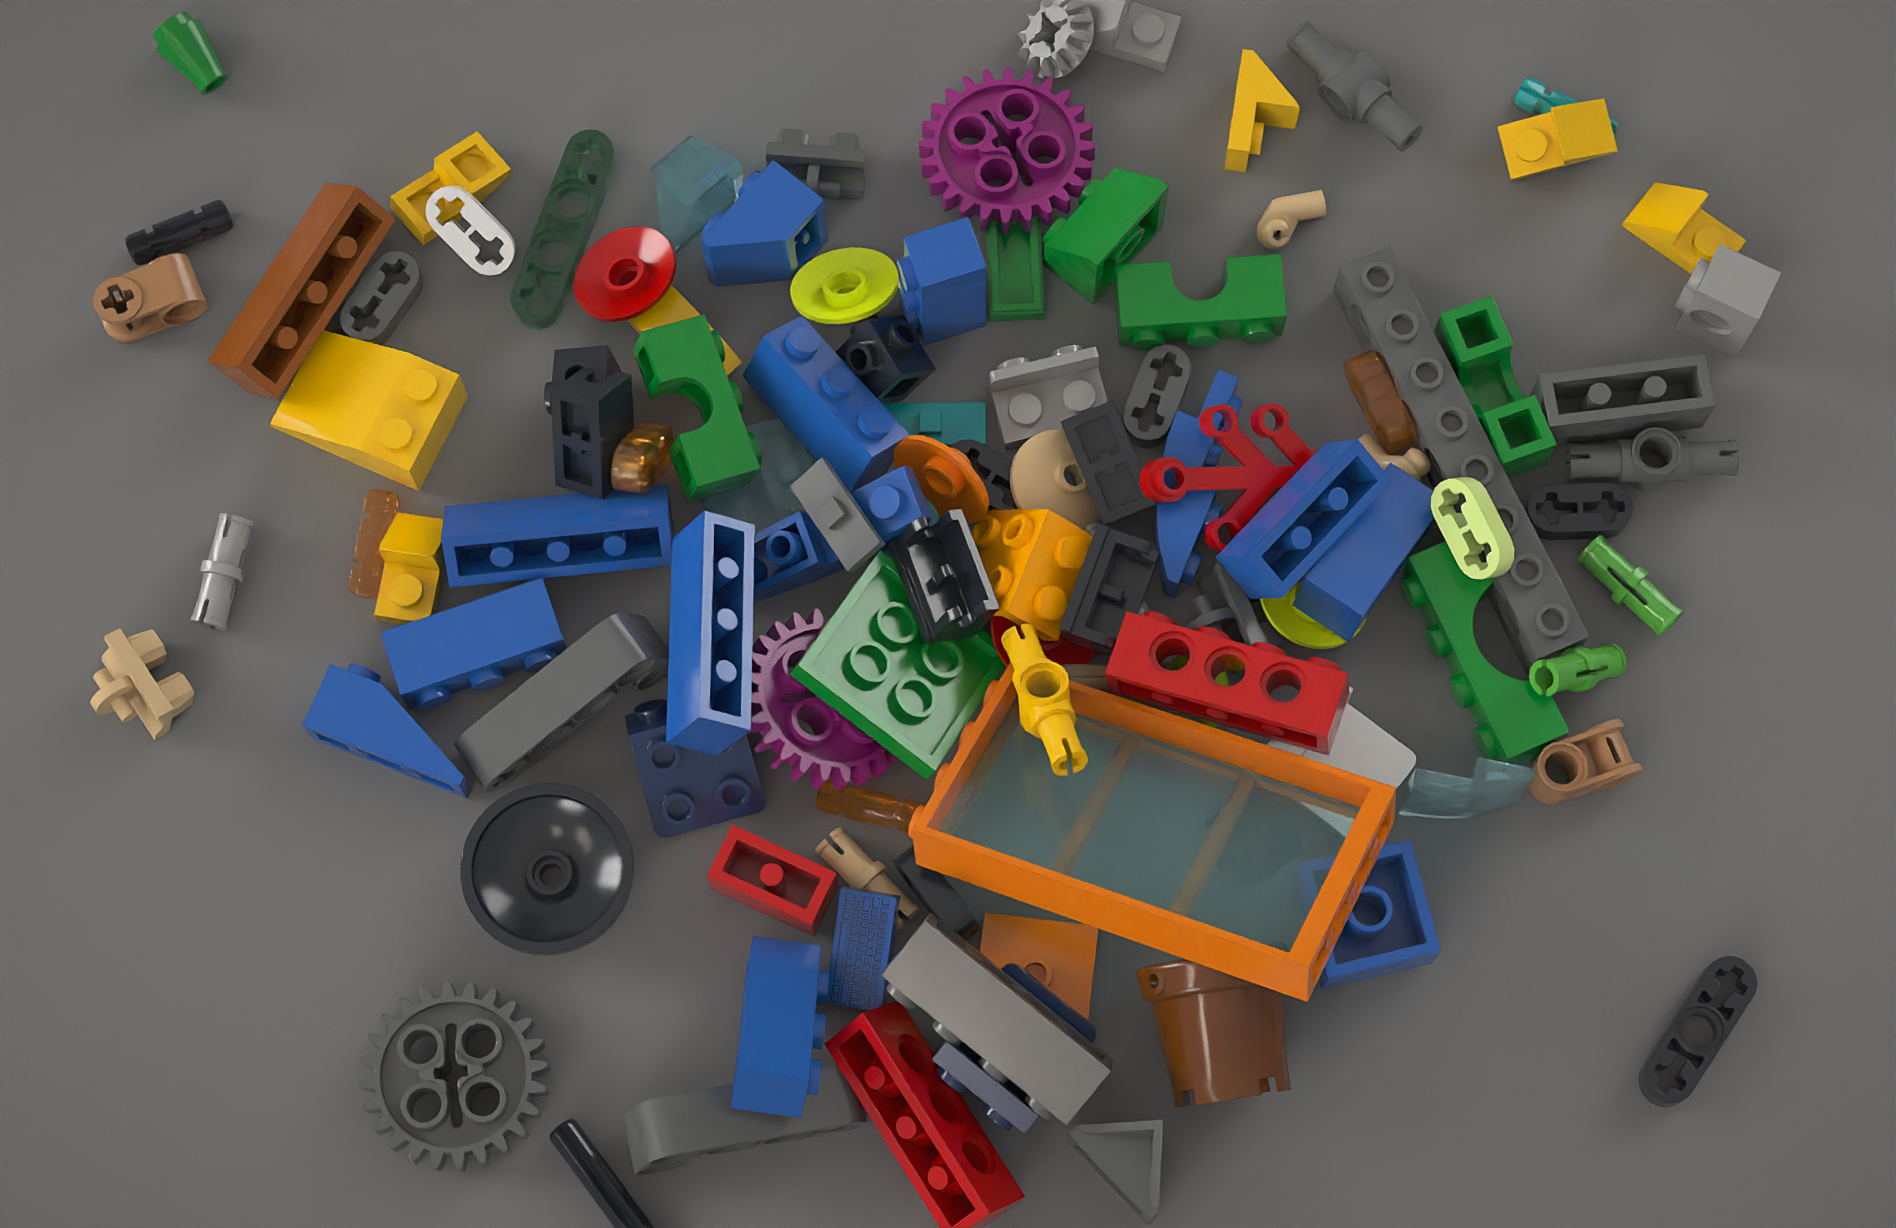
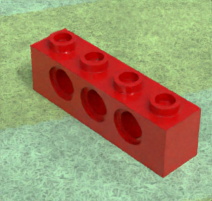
(1304, 722)
(923, 1119)

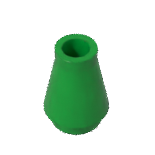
(188, 50)

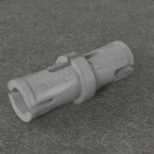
(222, 572)

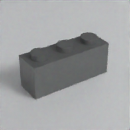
(1626, 398)

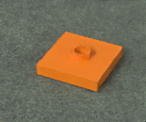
(1050, 950)

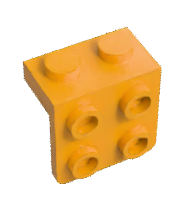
(1031, 564)

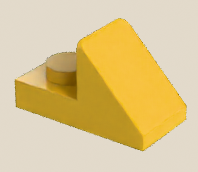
(1257, 102)
(1557, 138)
(1677, 227)
(411, 569)

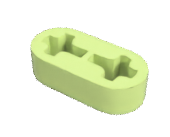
(1472, 528)

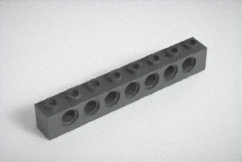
(1447, 430)

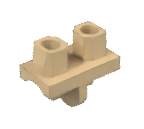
(130, 687)

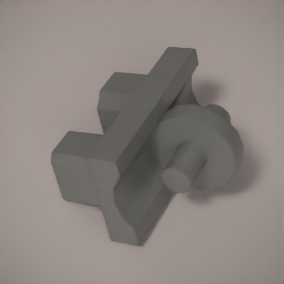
(824, 169)
(1228, 609)

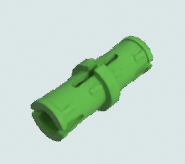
(1602, 558)
(1577, 669)

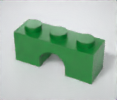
(1156, 313)
(1480, 357)
(687, 362)

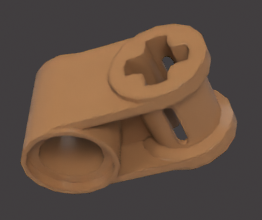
(156, 298)
(1592, 759)

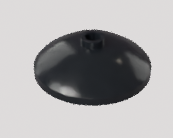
(540, 831)

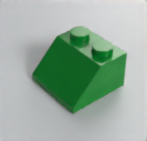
(1105, 231)

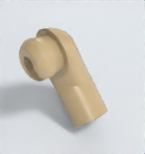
(1413, 462)

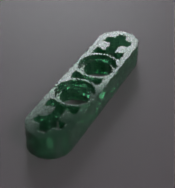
(568, 230)

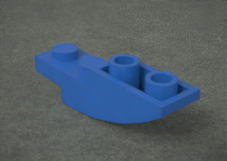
(1183, 521)
(798, 554)

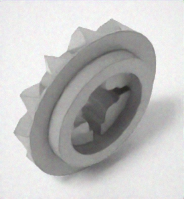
(1071, 41)

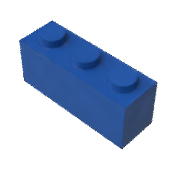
(943, 281)
(824, 403)
(1303, 519)
(1367, 556)
(474, 645)
(780, 1027)

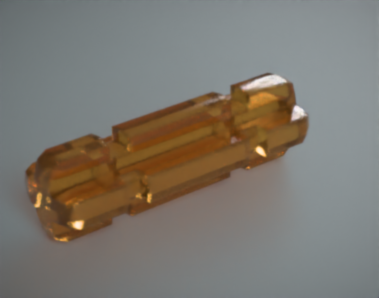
(366, 579)
(866, 806)

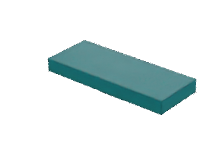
(942, 421)

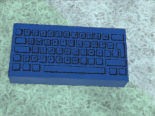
(862, 948)

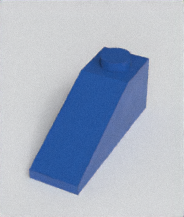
(367, 721)

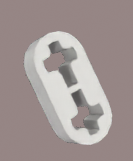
(460, 239)

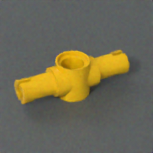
(1044, 699)

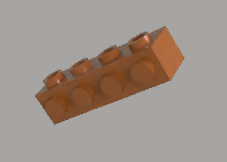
(301, 290)

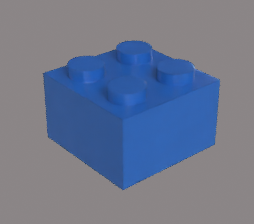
(1388, 924)

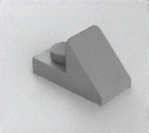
(1133, 32)

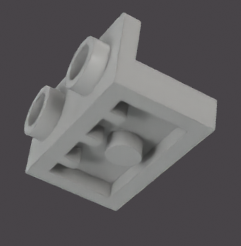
(1044, 392)

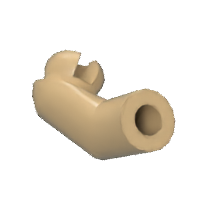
(1284, 214)

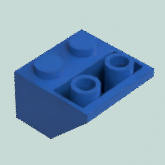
(766, 232)

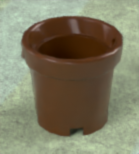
(1216, 1031)

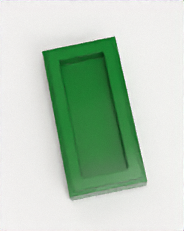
(1015, 272)

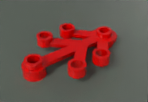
(1256, 475)

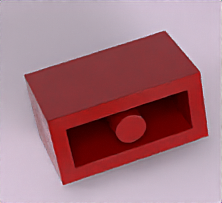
(773, 880)

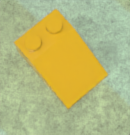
(372, 406)

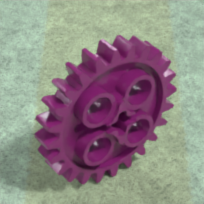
(1049, 130)
(837, 745)

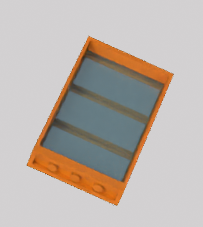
(1162, 835)

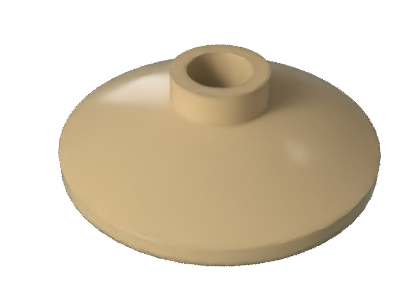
(1040, 483)

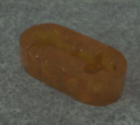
(1379, 401)
(642, 457)

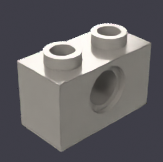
(1725, 299)

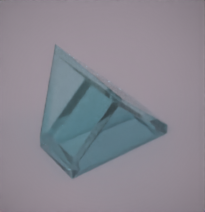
(692, 187)

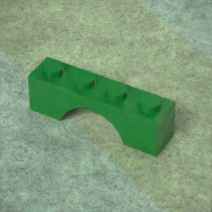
(1508, 712)

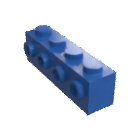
(557, 536)
(710, 634)

